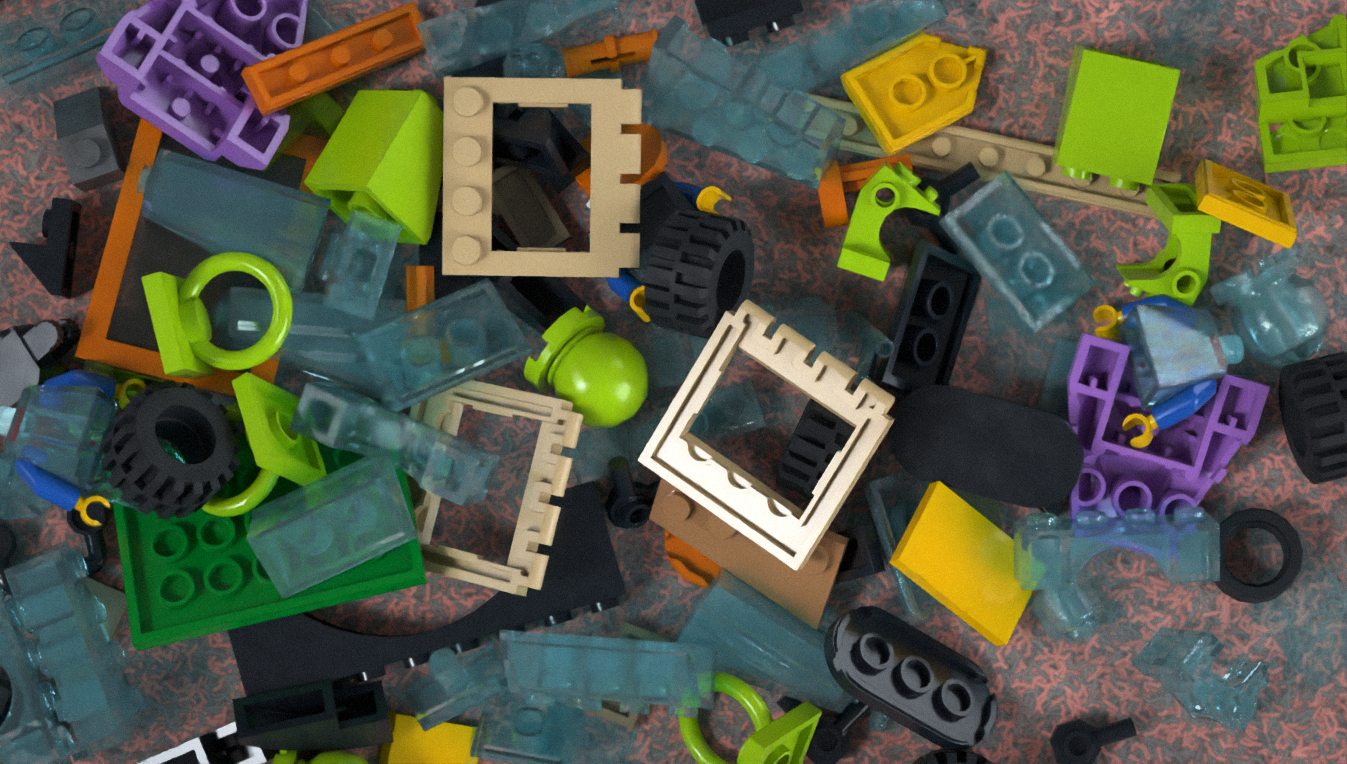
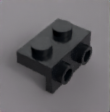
(732, 19)

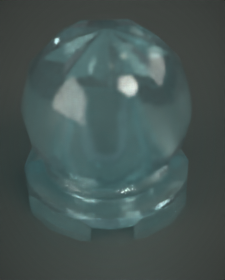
(1275, 310)

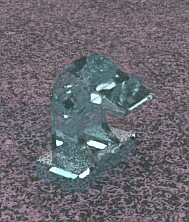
(361, 265)
(1183, 667)

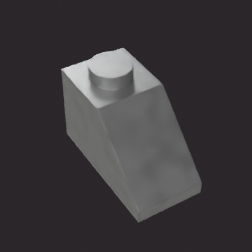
(88, 140)

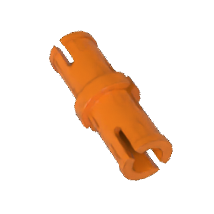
(609, 53)

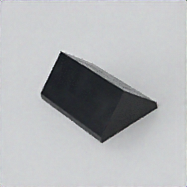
(928, 319)

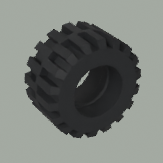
(698, 271)
(1316, 415)
(812, 448)
(148, 472)

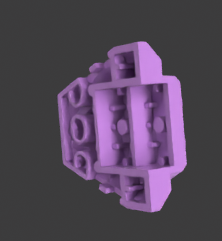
(184, 68)
(1178, 461)

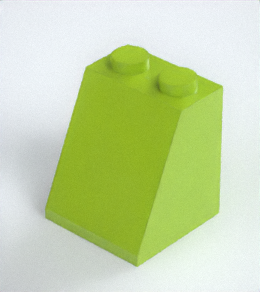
(1114, 117)
(385, 161)

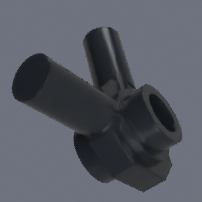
(946, 188)
(628, 501)
(831, 734)
(1081, 743)

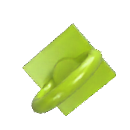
(184, 324)
(276, 448)
(772, 742)

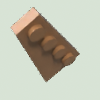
(798, 592)

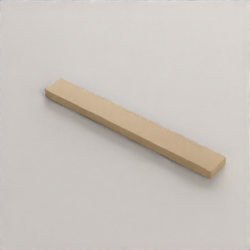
(991, 155)

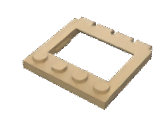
(469, 176)
(546, 478)
(732, 491)

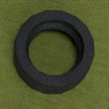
(1290, 546)

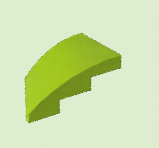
(1309, 95)

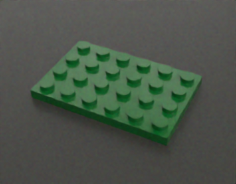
(205, 579)

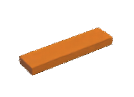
(335, 59)

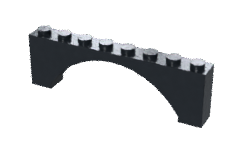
(309, 650)

